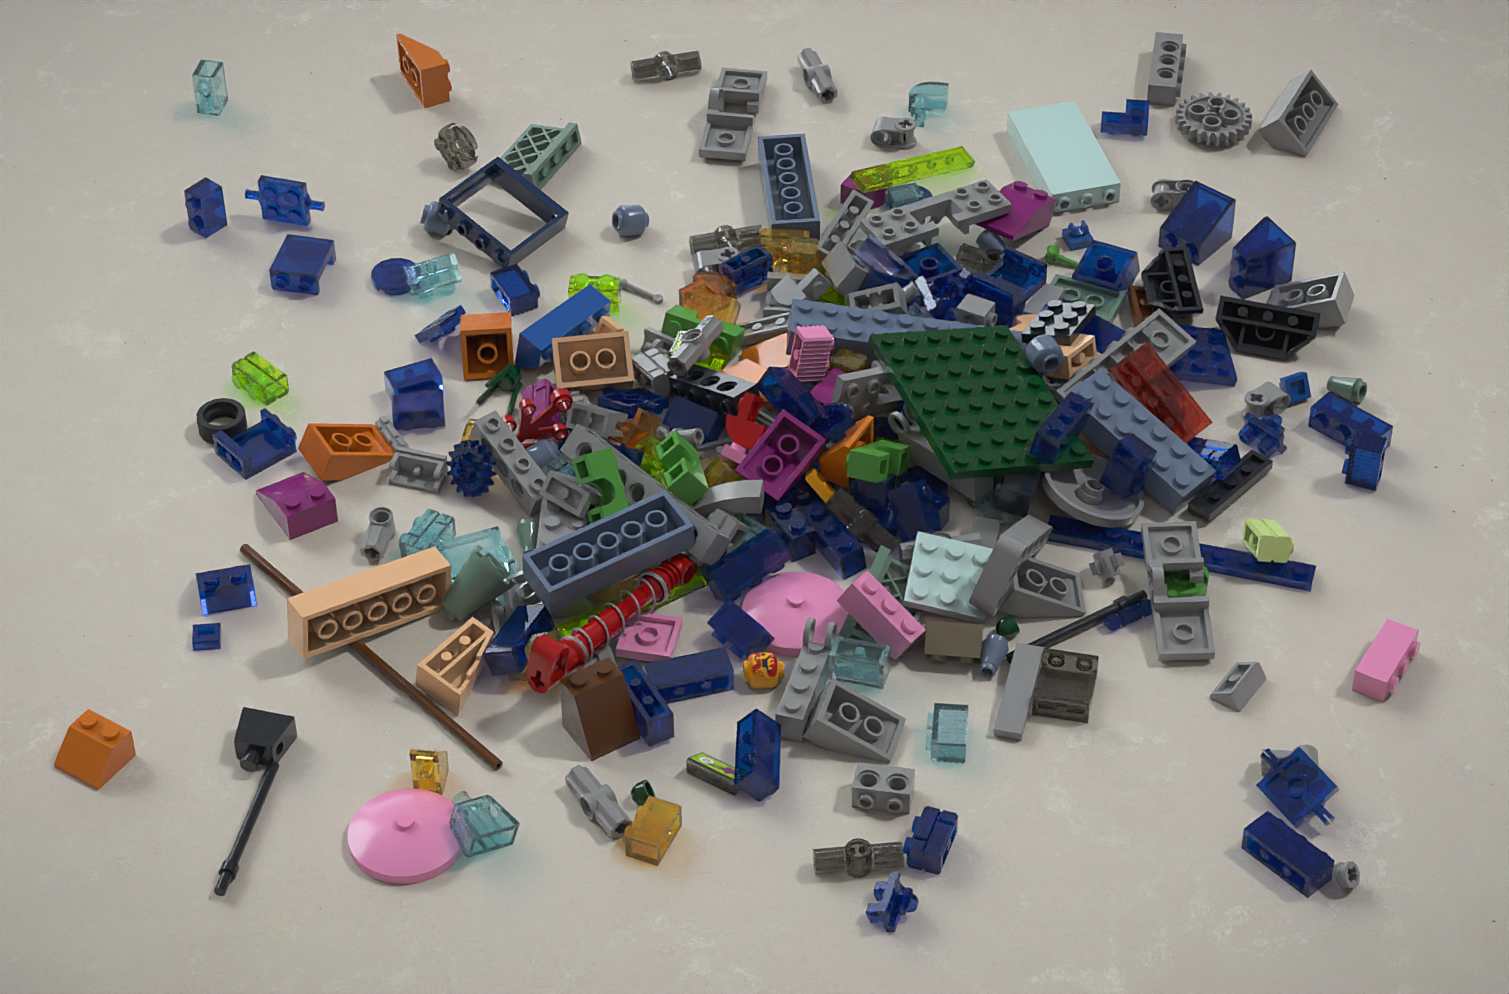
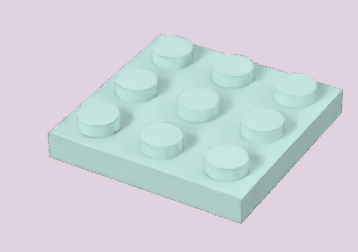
(944, 577)

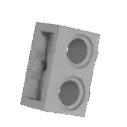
(976, 311)
(883, 788)

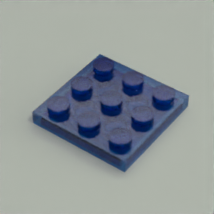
(1208, 360)

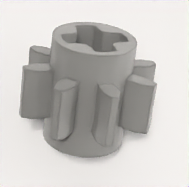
(1106, 564)

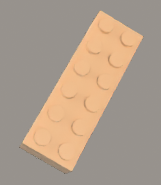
(367, 602)

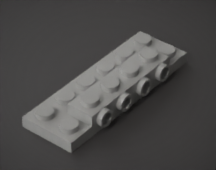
(1158, 329)

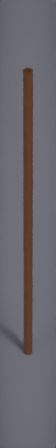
(410, 690)

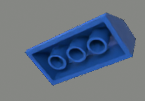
(571, 318)

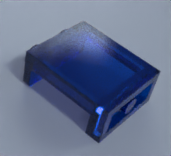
(301, 264)
(1011, 280)
(256, 446)

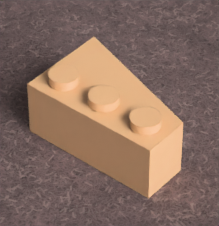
(455, 665)

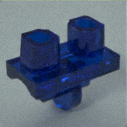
(879, 256)
(963, 283)
(1267, 430)
(894, 902)

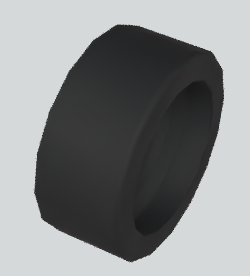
(217, 409)

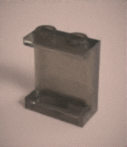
(1065, 685)

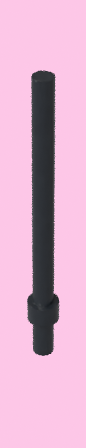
(1085, 622)
(230, 866)

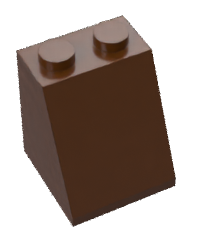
(598, 709)

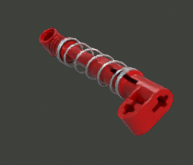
(555, 660)

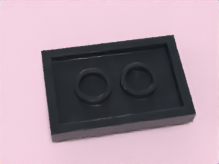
(1060, 321)

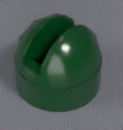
(1007, 627)
(641, 792)

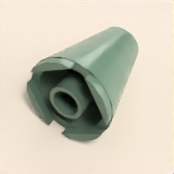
(476, 585)

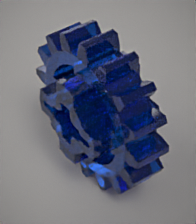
(471, 468)

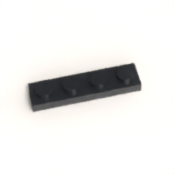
(1223, 492)

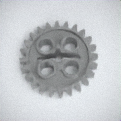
(1213, 118)

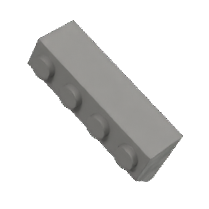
(1299, 115)

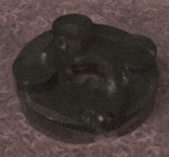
(461, 157)

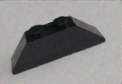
(1172, 284)
(1266, 328)

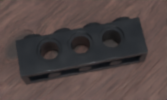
(712, 389)

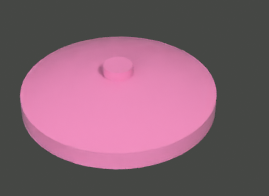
(785, 604)
(404, 836)

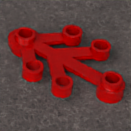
(528, 429)

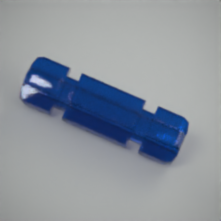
(1128, 615)

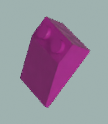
(1029, 213)
(782, 455)
(299, 504)

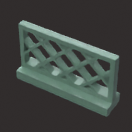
(547, 162)
(879, 570)

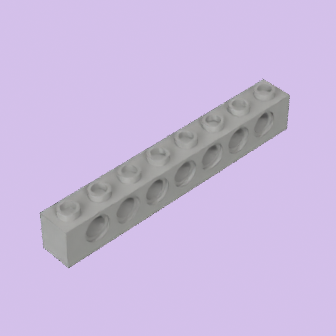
(710, 540)

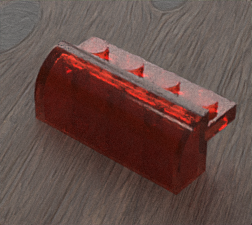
(1160, 392)

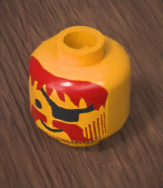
(762, 670)

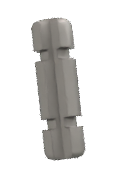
(390, 433)

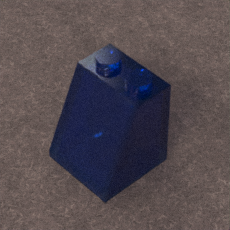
(1200, 222)
(1261, 260)

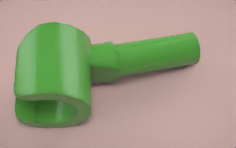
(1052, 257)

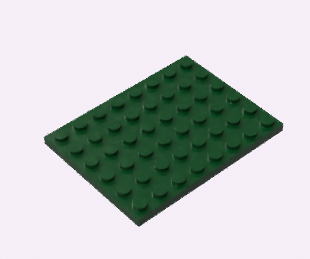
(974, 399)

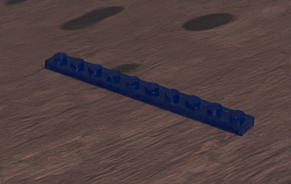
(1216, 559)

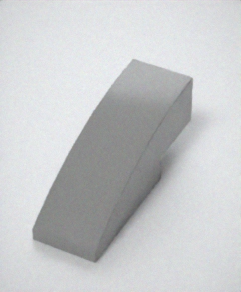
(732, 498)

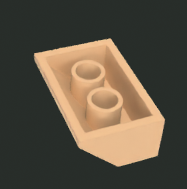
(593, 361)

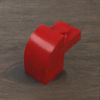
(743, 427)

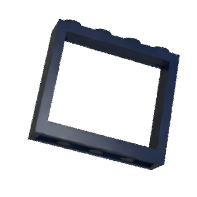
(521, 190)

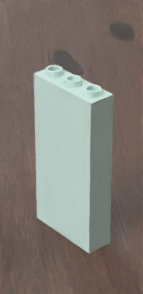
(1063, 156)

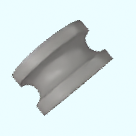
(1346, 875)

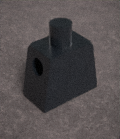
(263, 737)

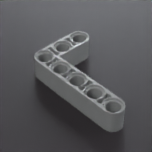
(1008, 554)

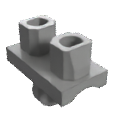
(657, 340)

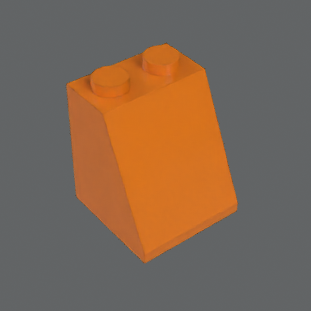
(486, 344)

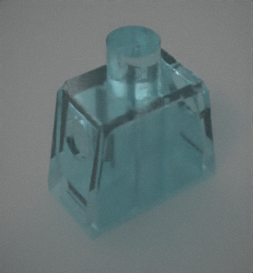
(481, 824)

